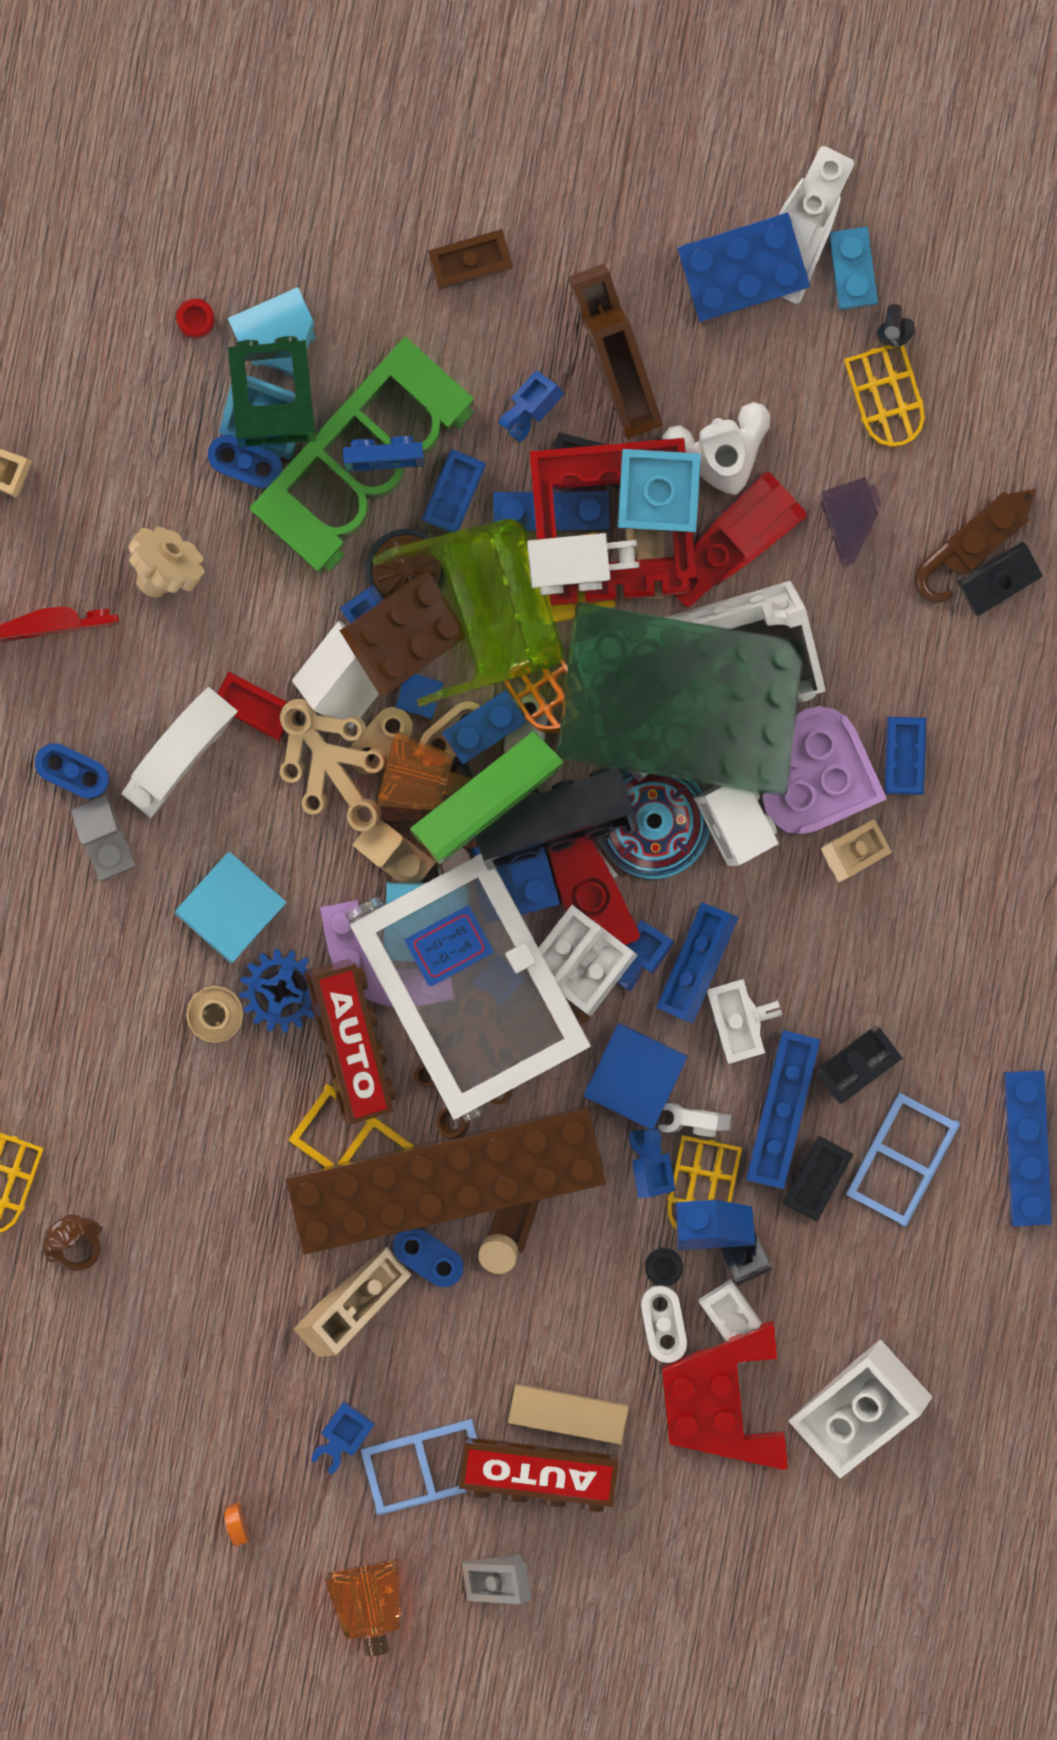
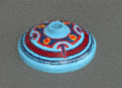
(671, 846)

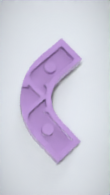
(344, 945)

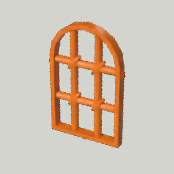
(543, 709)

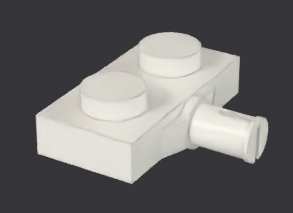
(739, 1020)

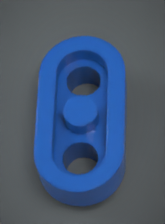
(245, 462)
(73, 770)
(428, 1256)

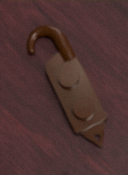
(975, 540)

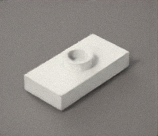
(730, 1311)

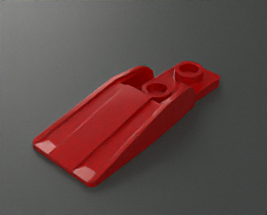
(742, 534)
(54, 621)
(590, 887)

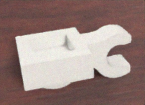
(703, 1122)

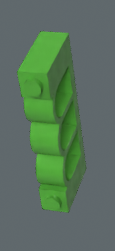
(420, 379)

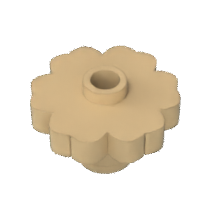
(164, 562)

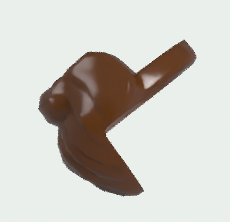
(65, 1234)

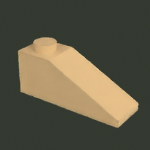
(352, 1304)

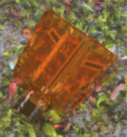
(417, 775)
(367, 1602)

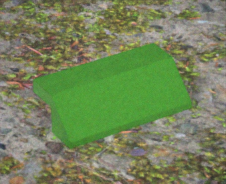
(487, 797)

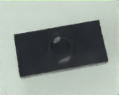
(1000, 579)
(817, 1178)

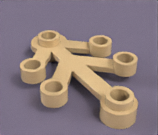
(327, 759)

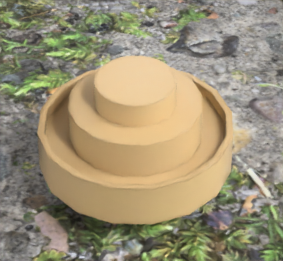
(215, 1014)

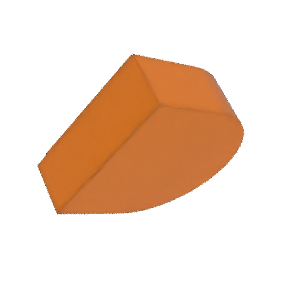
(236, 1524)

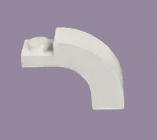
(178, 750)

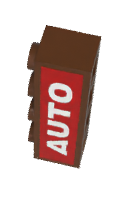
(349, 1041)
(538, 1472)

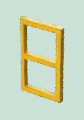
(373, 1122)

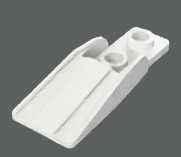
(814, 207)

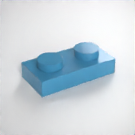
(853, 268)

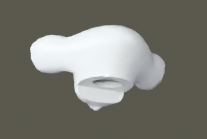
(726, 449)

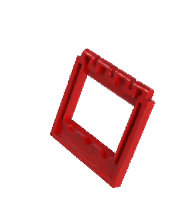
(602, 466)

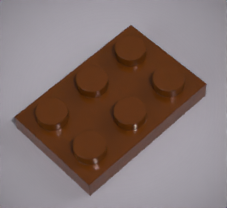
(403, 633)

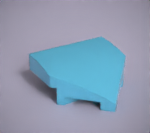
(274, 319)

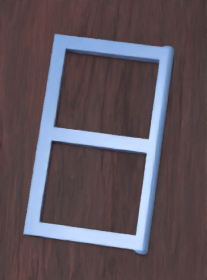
(927, 1172)
(417, 1440)

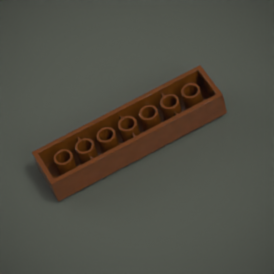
(445, 1180)

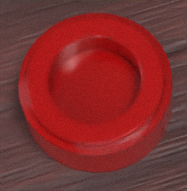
(195, 318)

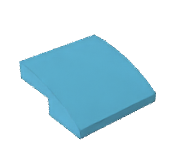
(230, 907)

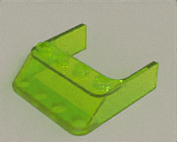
(500, 613)

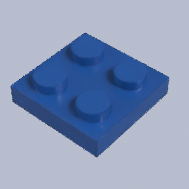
(367, 456)

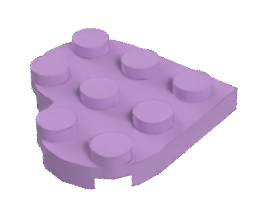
(826, 774)

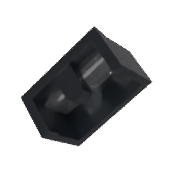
(858, 1064)

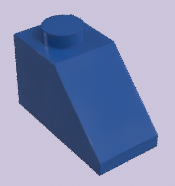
(713, 1225)

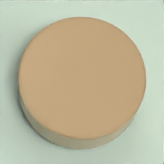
(498, 1253)

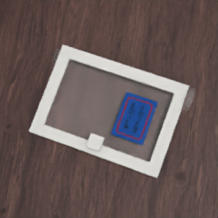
(468, 985)

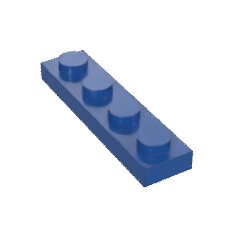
(782, 1109)
(1027, 1148)

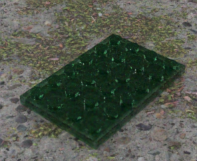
(680, 699)

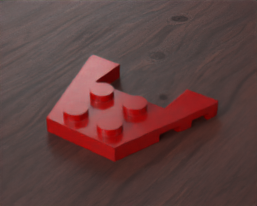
(706, 1401)

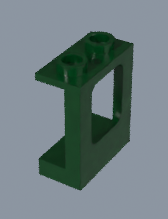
(277, 422)

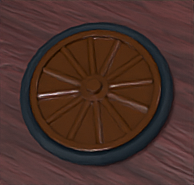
(394, 574)

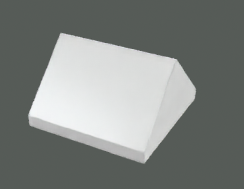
(335, 680)

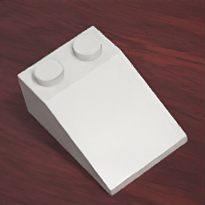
(861, 1409)

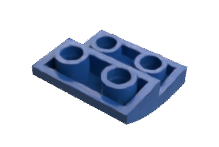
(635, 1076)

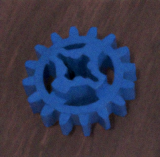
(276, 1007)

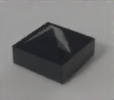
(746, 1261)

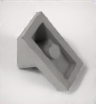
(103, 838)
(497, 1580)

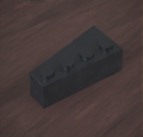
(559, 818)

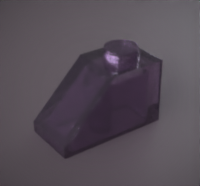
(850, 515)

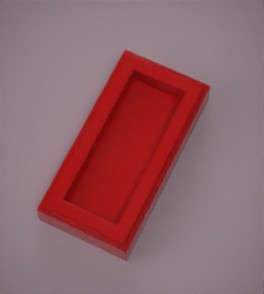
(253, 705)

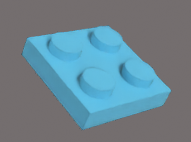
(659, 490)

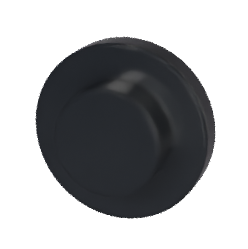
(663, 1266)

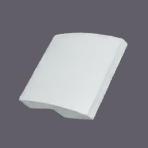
(585, 959)

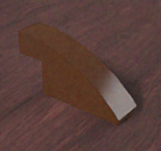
(615, 350)

